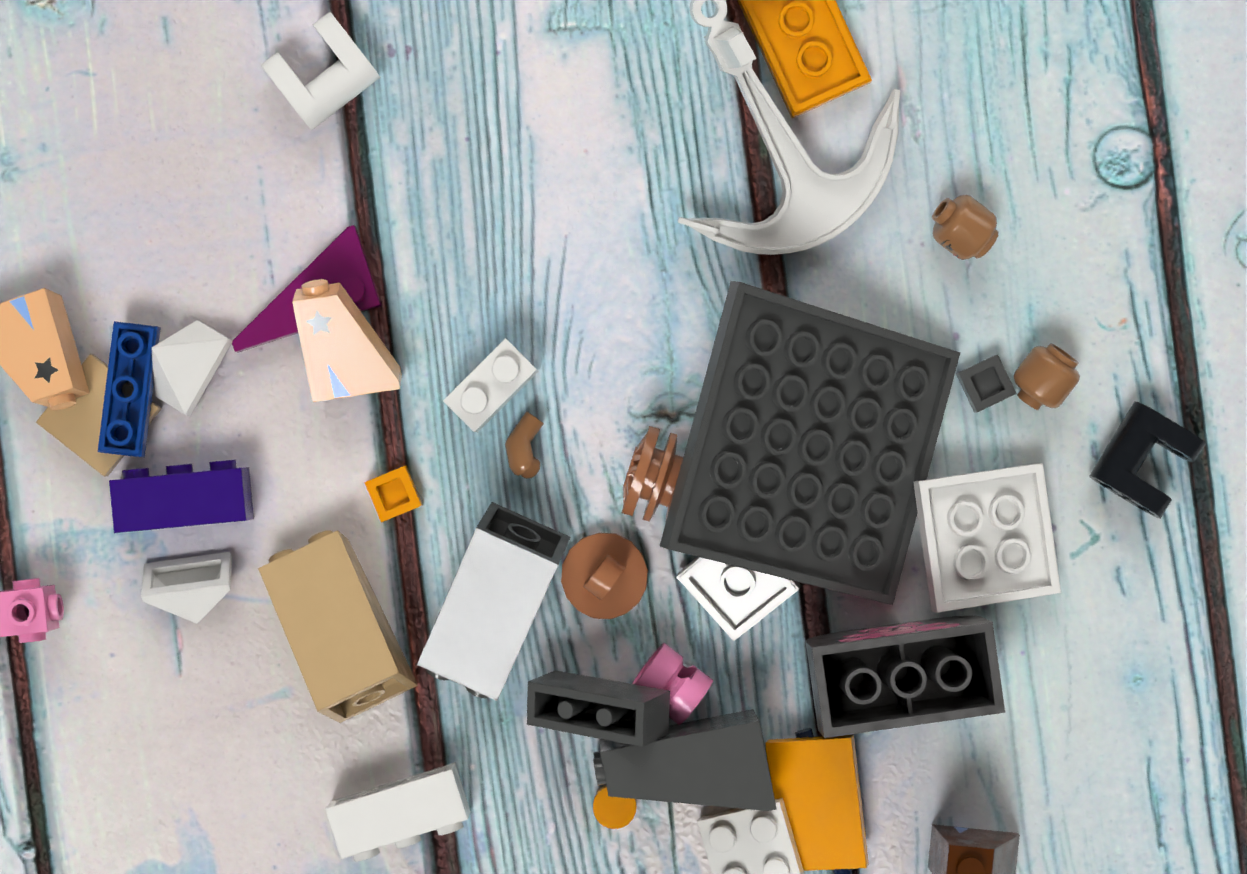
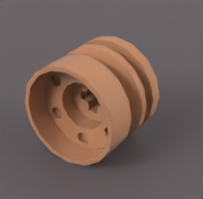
(651, 474)

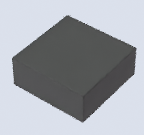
(986, 383)

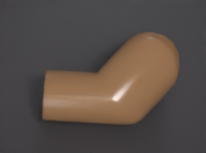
(519, 447)

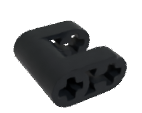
(1130, 448)

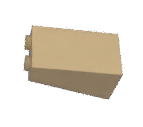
(336, 627)

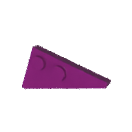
(339, 263)

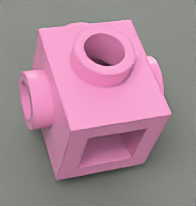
(30, 610)

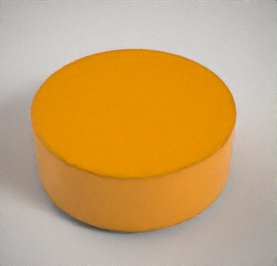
(613, 811)

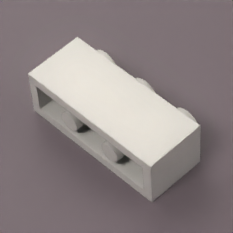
(398, 812)

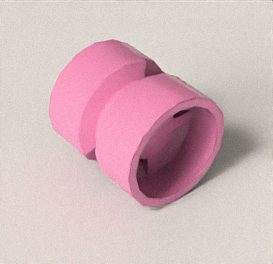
(667, 672)

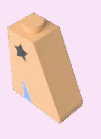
(340, 345)
(41, 349)

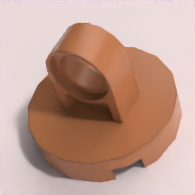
(604, 575)

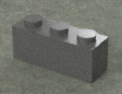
(598, 708)

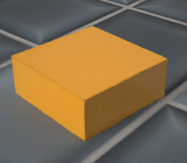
(393, 493)

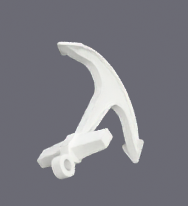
(813, 202)

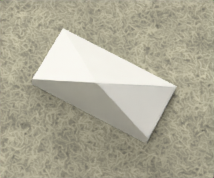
(187, 364)
(187, 585)

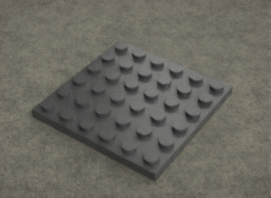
(809, 445)

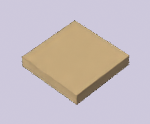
(81, 424)

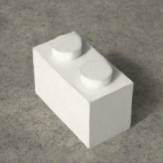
(490, 386)

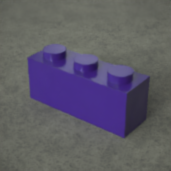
(181, 497)

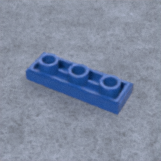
(127, 418)

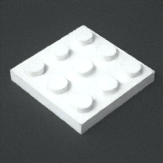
(987, 537)

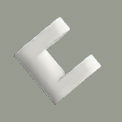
(334, 85)

